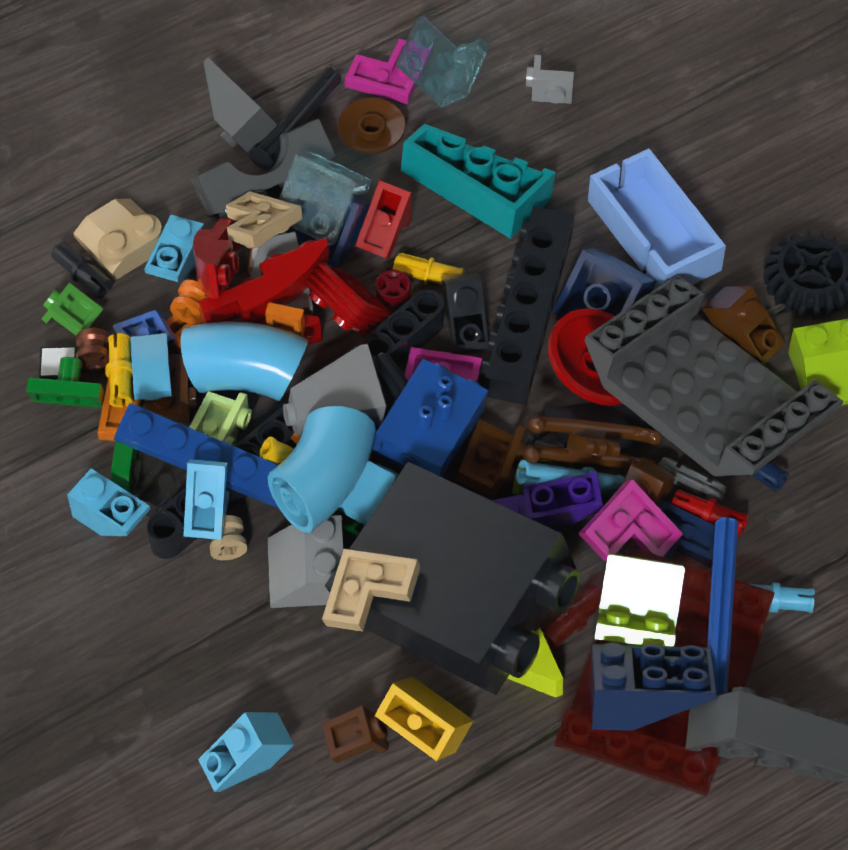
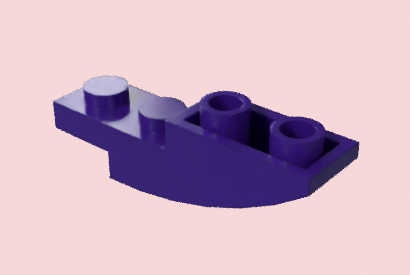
(558, 501)

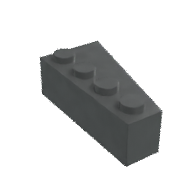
(772, 733)

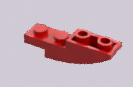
(215, 258)
(279, 283)

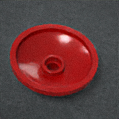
(571, 356)

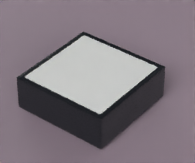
(50, 360)

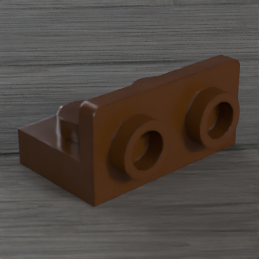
(183, 394)

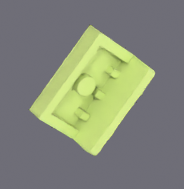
(222, 417)

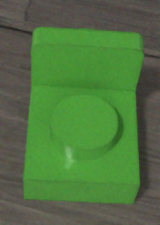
(71, 309)

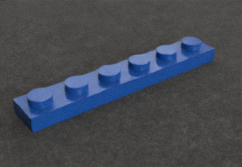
(179, 444)

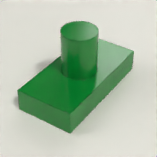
(67, 388)

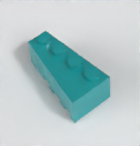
(476, 178)

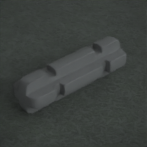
(694, 480)

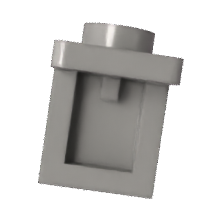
(549, 84)

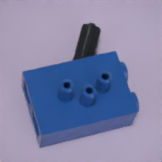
(429, 415)

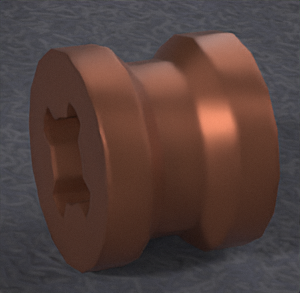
(93, 348)

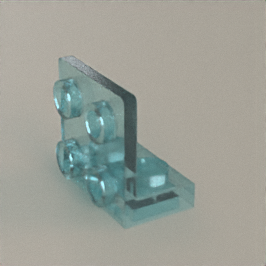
(438, 65)
(323, 193)

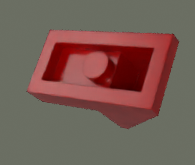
(385, 217)

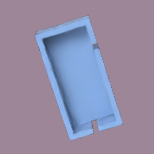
(655, 220)

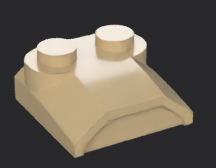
(119, 236)

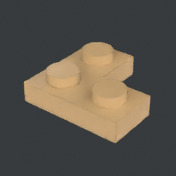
(259, 218)
(362, 577)

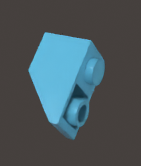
(174, 251)
(105, 505)
(246, 749)

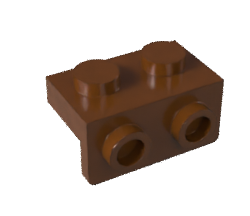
(489, 458)

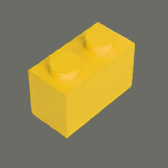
(424, 718)

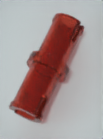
(573, 618)

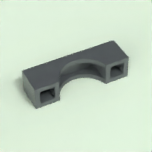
(226, 183)

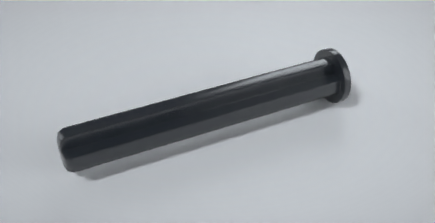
(298, 115)

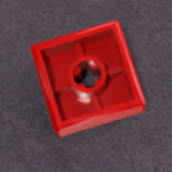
(349, 299)

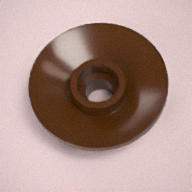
(371, 125)

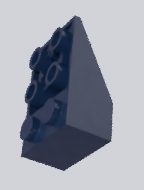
(647, 683)

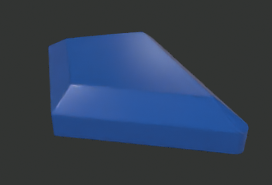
(146, 324)

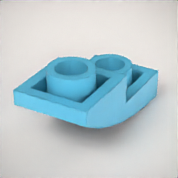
(150, 366)

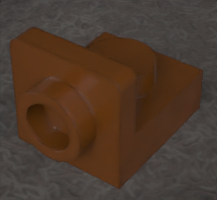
(354, 734)

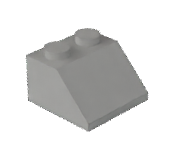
(303, 564)

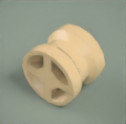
(232, 543)

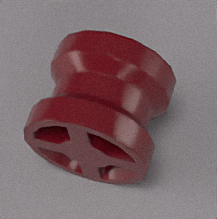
(393, 283)

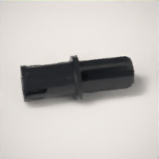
(81, 269)

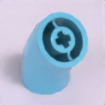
(241, 357)
(322, 466)

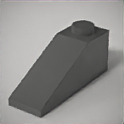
(235, 111)

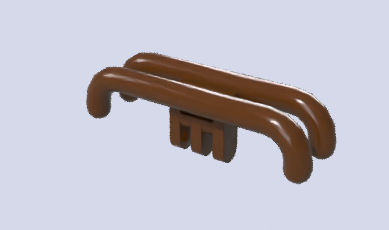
(588, 442)

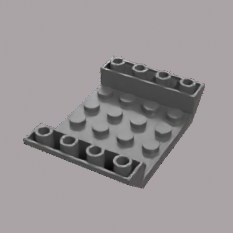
(701, 384)

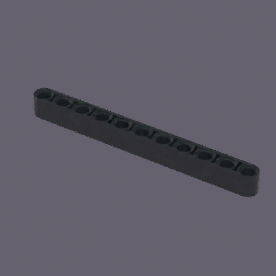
(385, 338)

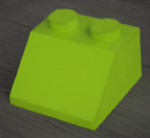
(822, 355)

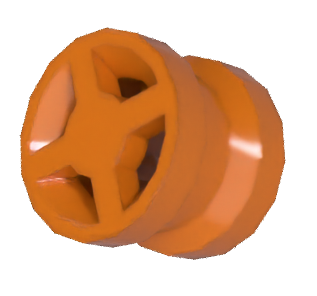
(186, 305)

